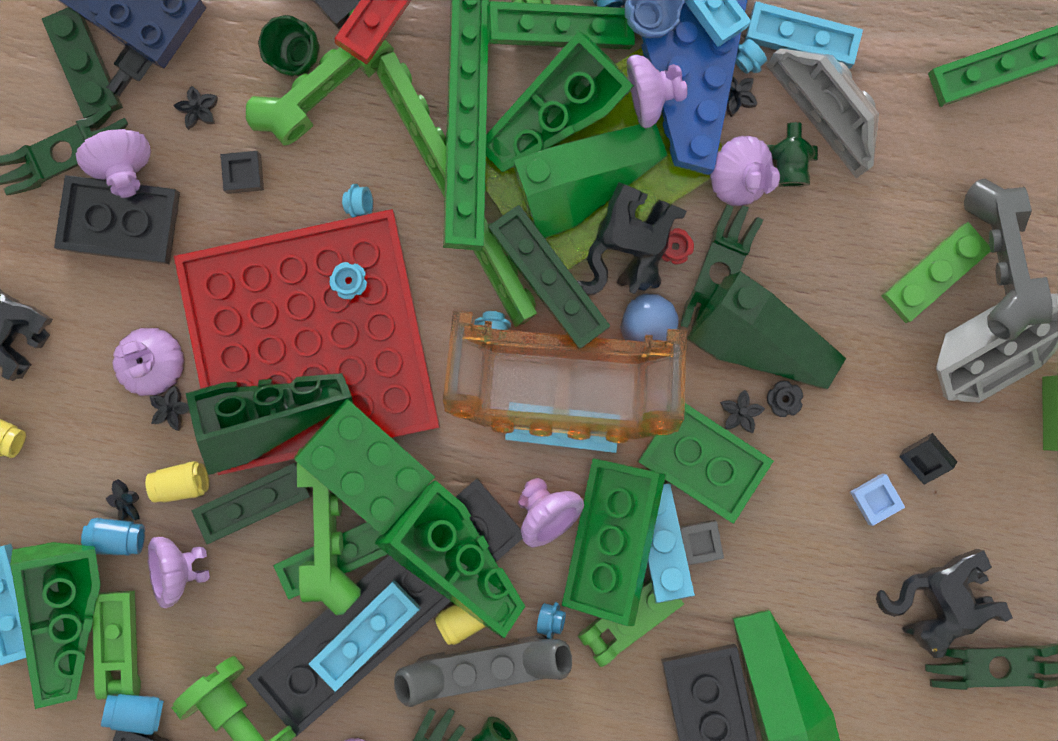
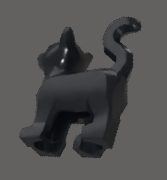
(630, 235)
(21, 319)
(952, 599)

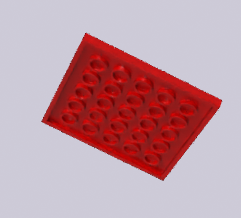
(272, 315)

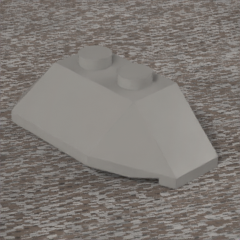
(832, 104)
(980, 364)

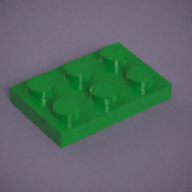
(708, 464)
(364, 467)

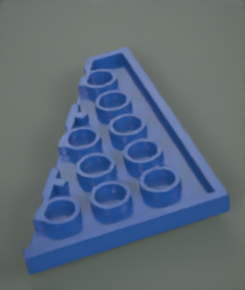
(698, 120)

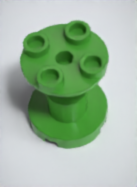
(223, 704)

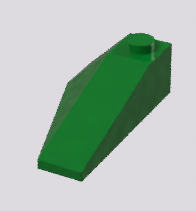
(565, 98)
(581, 176)
(448, 554)
(56, 607)
(780, 687)

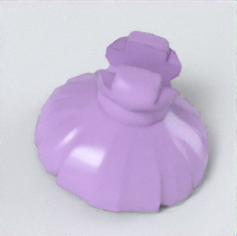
(653, 88)
(115, 157)
(744, 171)
(160, 364)
(547, 513)
(172, 570)

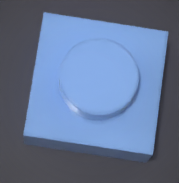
(877, 499)

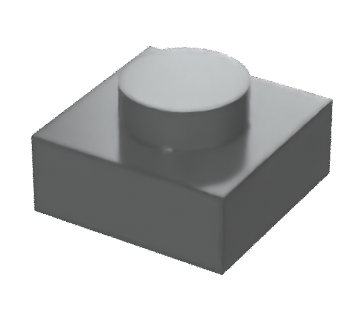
(702, 542)

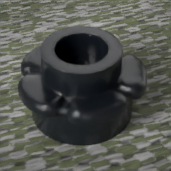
(775, 401)

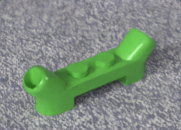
(287, 115)
(322, 578)

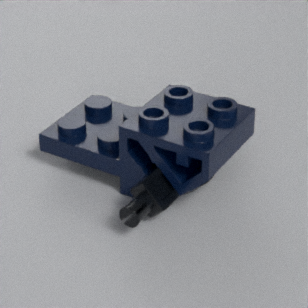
(145, 28)

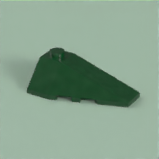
(760, 332)
(246, 422)

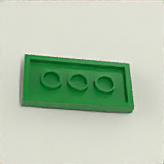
(613, 541)

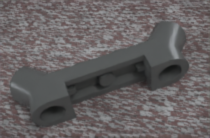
(1026, 299)
(482, 669)

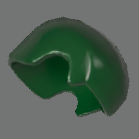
(288, 45)

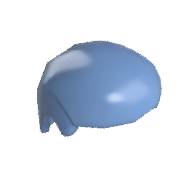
(653, 17)
(648, 316)

